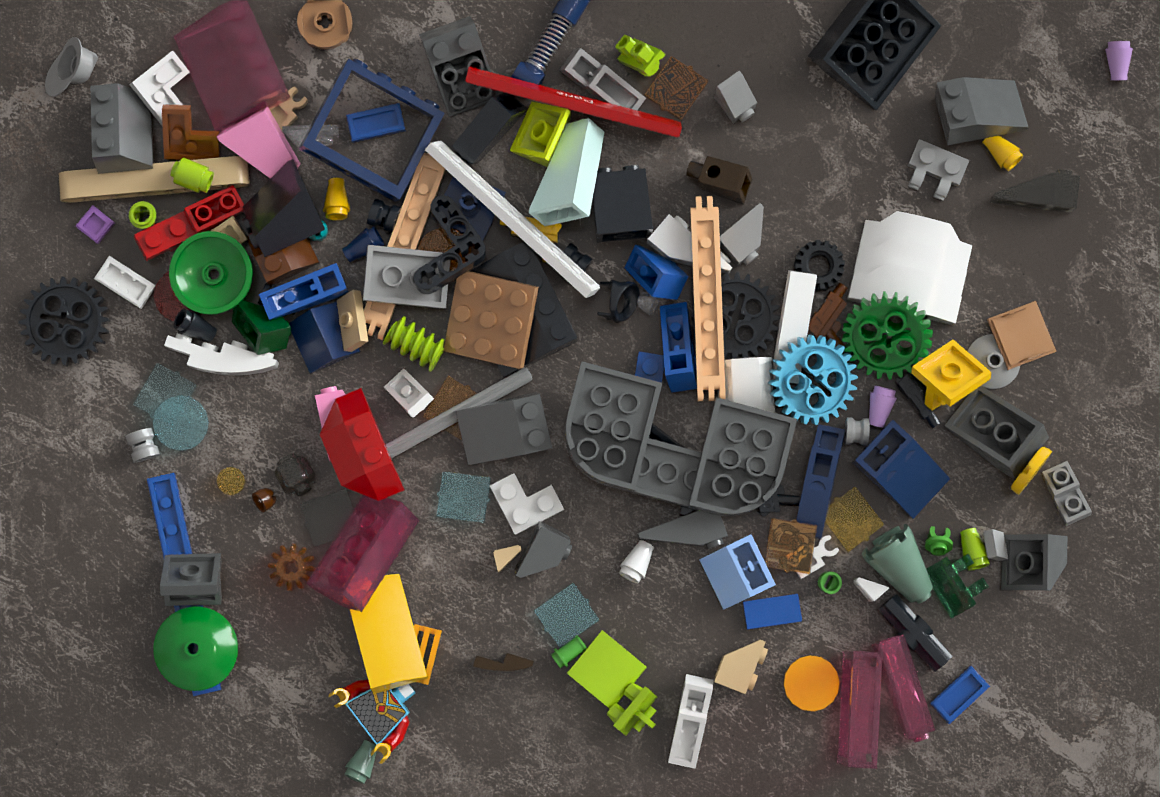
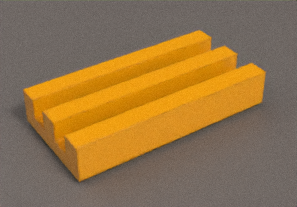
(427, 631)

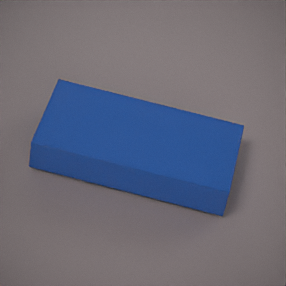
(375, 122)
(772, 611)
(959, 694)

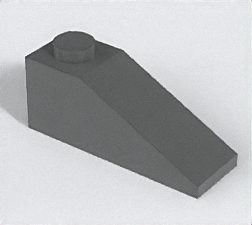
(693, 529)

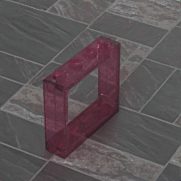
(859, 709)

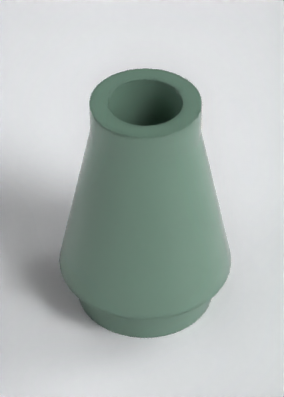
(361, 764)

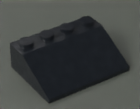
(874, 46)
(550, 325)

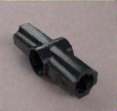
(916, 632)

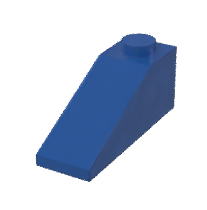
(304, 292)
(678, 347)

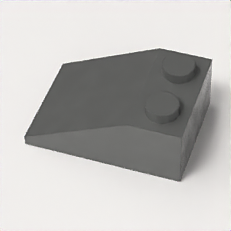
(978, 108)
(504, 429)
(997, 431)

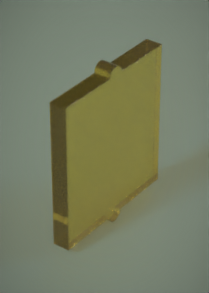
(852, 519)

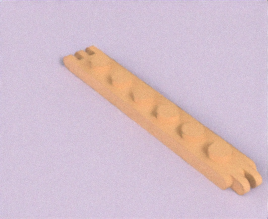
(408, 230)
(707, 299)

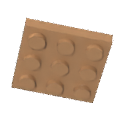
(491, 319)

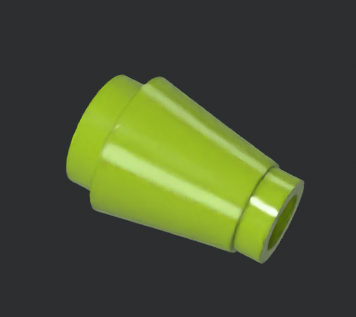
(139, 210)
(974, 546)

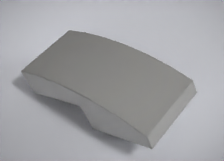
(1066, 493)

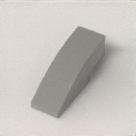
(600, 80)

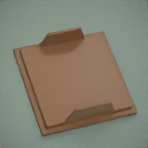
(1021, 335)

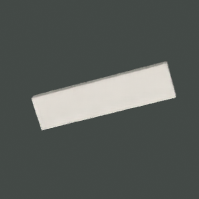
(795, 314)

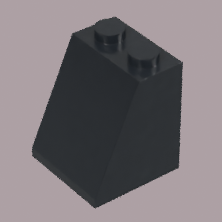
(621, 204)
(281, 212)

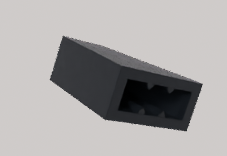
(489, 127)

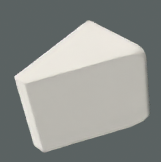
(870, 589)

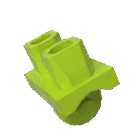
(639, 55)
(637, 713)

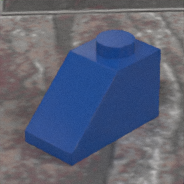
(656, 273)

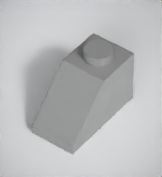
(736, 98)
(744, 237)

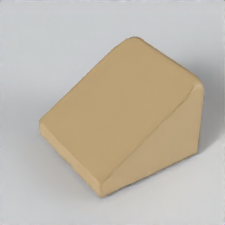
(505, 556)

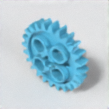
(797, 398)

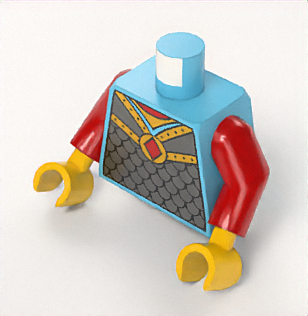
(380, 714)

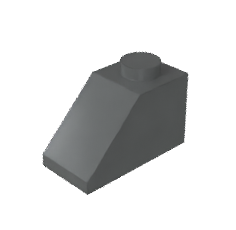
(543, 550)

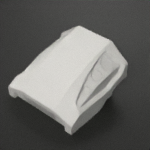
(748, 382)

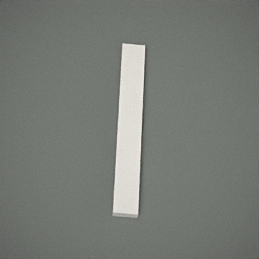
(513, 218)

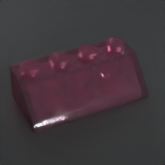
(363, 552)

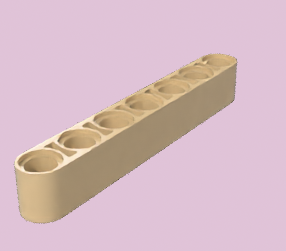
(91, 186)

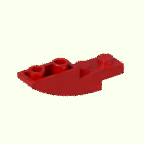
(194, 219)

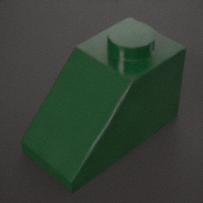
(259, 331)

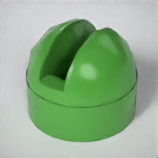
(833, 585)

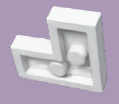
(155, 84)
(525, 511)

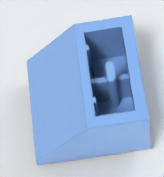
(737, 572)

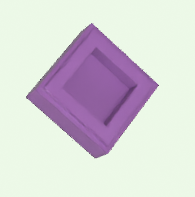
(95, 224)

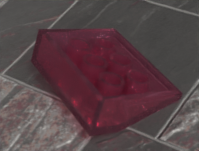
(231, 64)

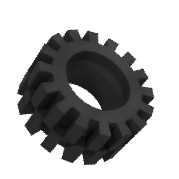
(830, 253)

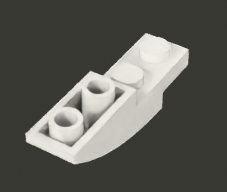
(232, 359)

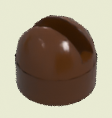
(263, 499)

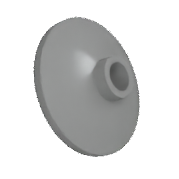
(982, 350)

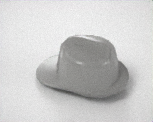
(70, 67)

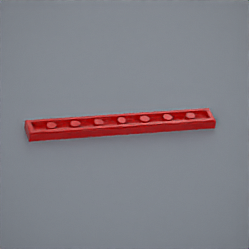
(573, 102)

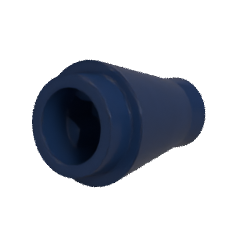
(358, 246)

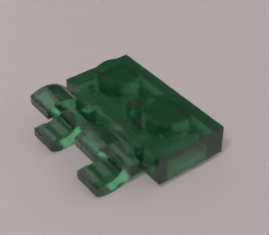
(949, 586)

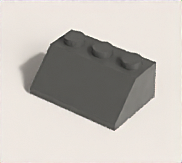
(120, 129)

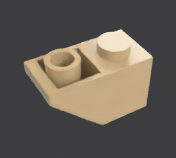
(738, 667)

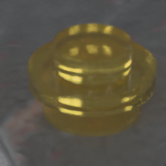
(230, 481)

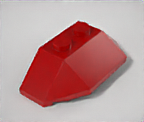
(359, 448)

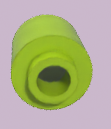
(192, 175)

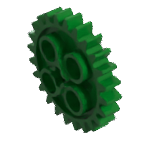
(878, 313)

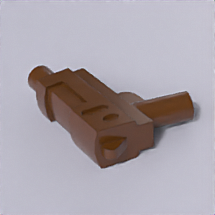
(824, 320)

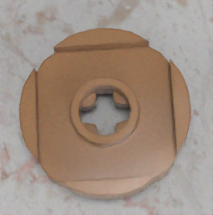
(315, 34)

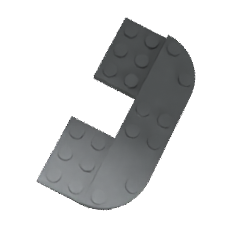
(611, 445)

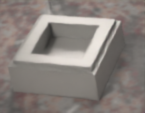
(995, 545)

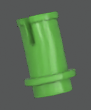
(568, 652)

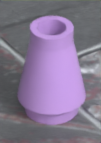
(1118, 59)
(881, 404)

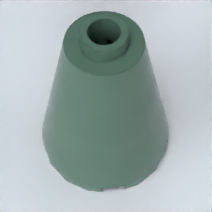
(900, 563)

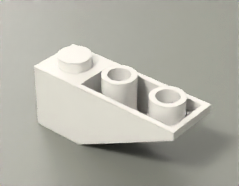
(675, 243)

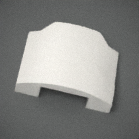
(915, 260)

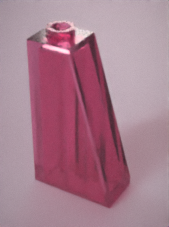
(904, 688)

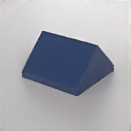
(320, 337)

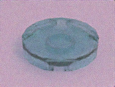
(180, 423)

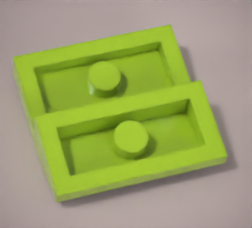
(606, 669)

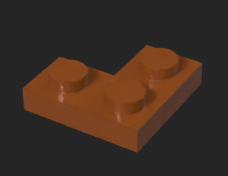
(181, 140)

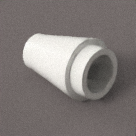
(637, 562)

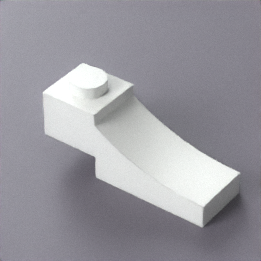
(691, 721)

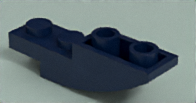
(820, 477)

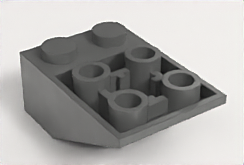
(450, 53)

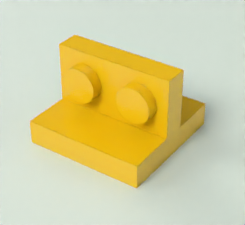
(950, 375)

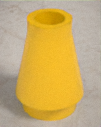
(1004, 152)
(336, 201)

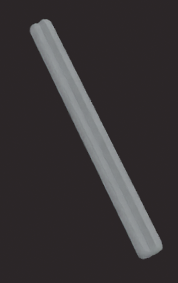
(449, 417)

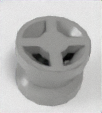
(857, 431)

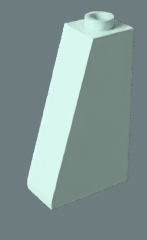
(570, 176)

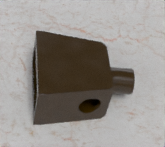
(731, 183)

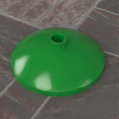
(192, 268)
(215, 653)

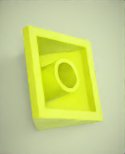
(540, 132)

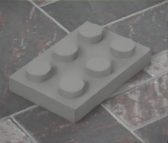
(391, 277)

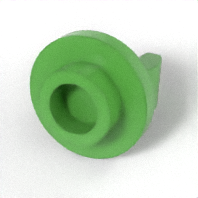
(938, 544)

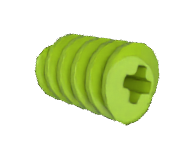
(415, 342)

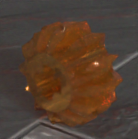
(291, 557)

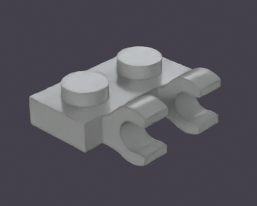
(939, 164)

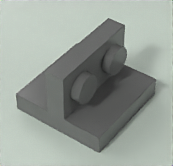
(191, 579)

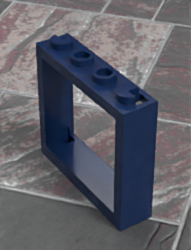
(351, 168)

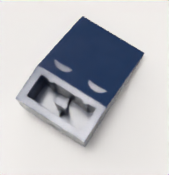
(901, 469)

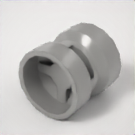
(142, 445)

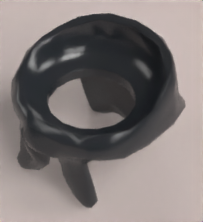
(631, 293)

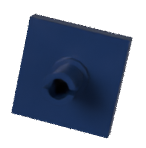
(473, 209)

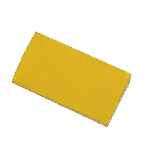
(388, 638)

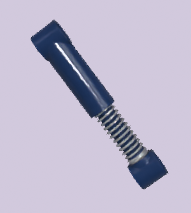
(565, 14)

